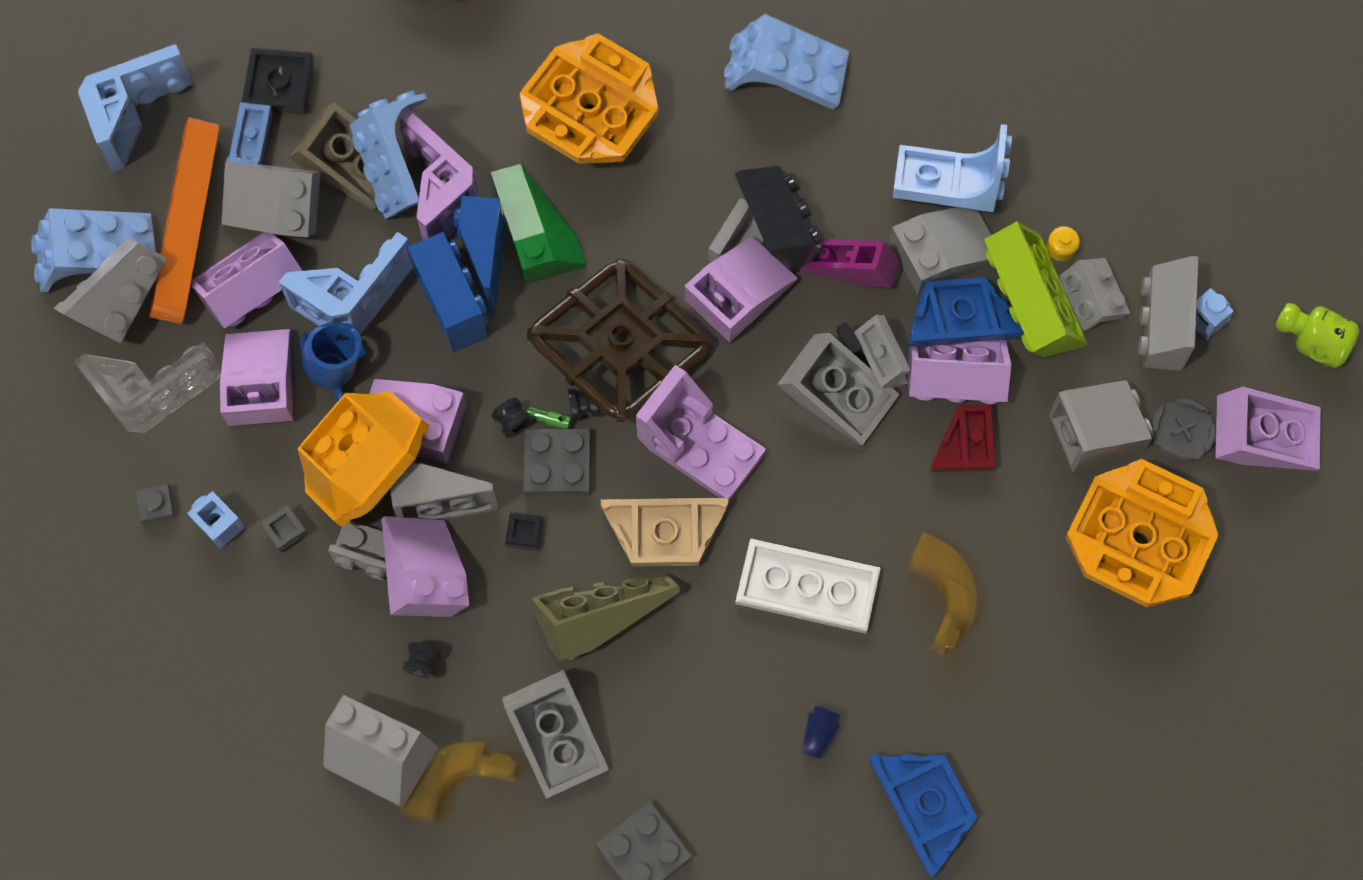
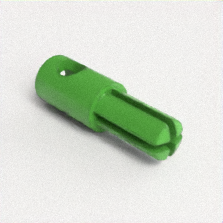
(550, 418)

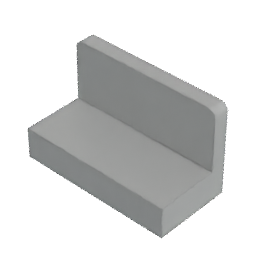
(736, 229)
(883, 352)

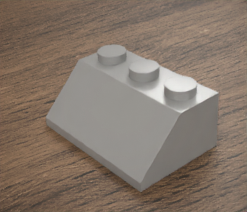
(1169, 314)
(375, 751)

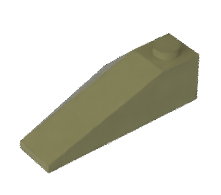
(587, 619)

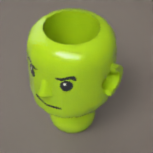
(1321, 334)

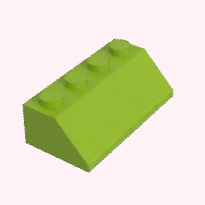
(1034, 291)

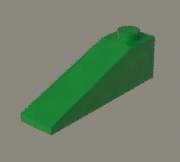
(538, 232)

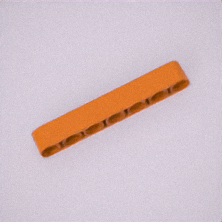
(184, 220)

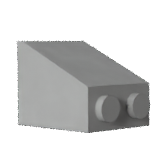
(1099, 424)

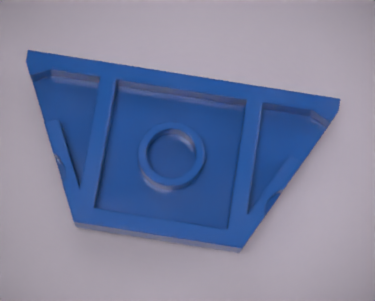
(961, 313)
(926, 803)

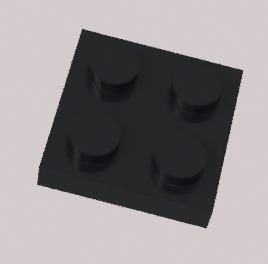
(278, 79)

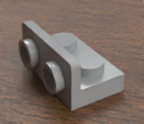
(360, 548)

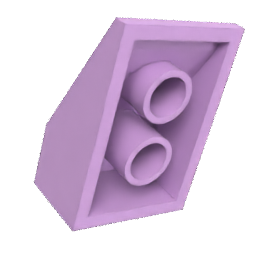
(437, 406)
(1267, 430)
(423, 568)

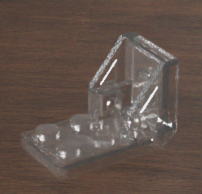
(142, 402)

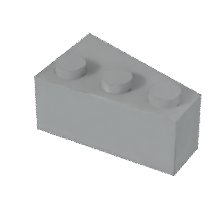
(115, 290)

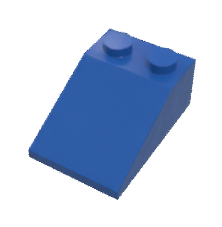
(482, 233)

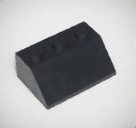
(781, 215)

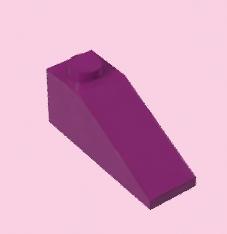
(856, 262)

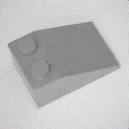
(271, 199)
(940, 245)
(837, 387)
(440, 494)
(554, 734)

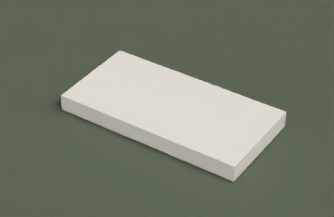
(808, 586)

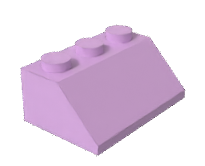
(245, 279)
(960, 371)

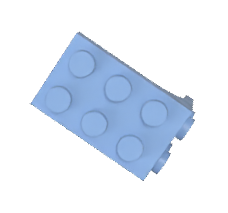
(789, 59)
(382, 156)
(954, 177)
(81, 240)

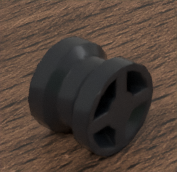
(581, 404)
(511, 417)
(421, 660)

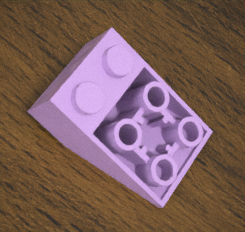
(738, 287)
(256, 378)

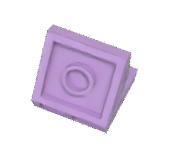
(437, 196)
(687, 434)

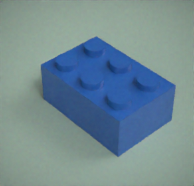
(450, 291)

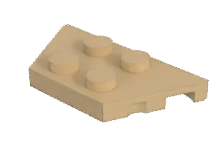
(664, 529)

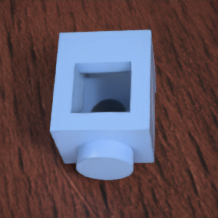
(1215, 311)
(225, 528)

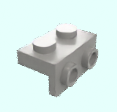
(1094, 292)

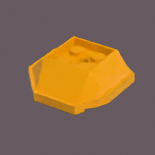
(594, 74)
(359, 453)
(1163, 509)

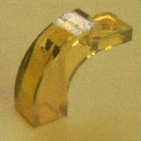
(953, 578)
(446, 768)

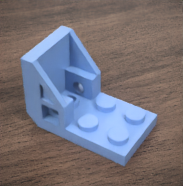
(120, 89)
(317, 297)

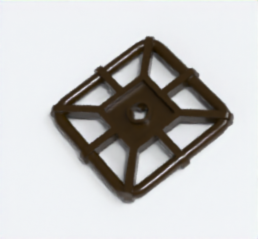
(599, 338)

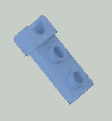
(250, 134)

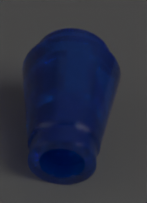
(820, 730)

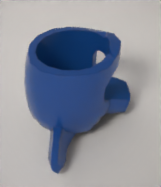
(331, 360)

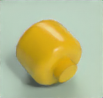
(1063, 243)

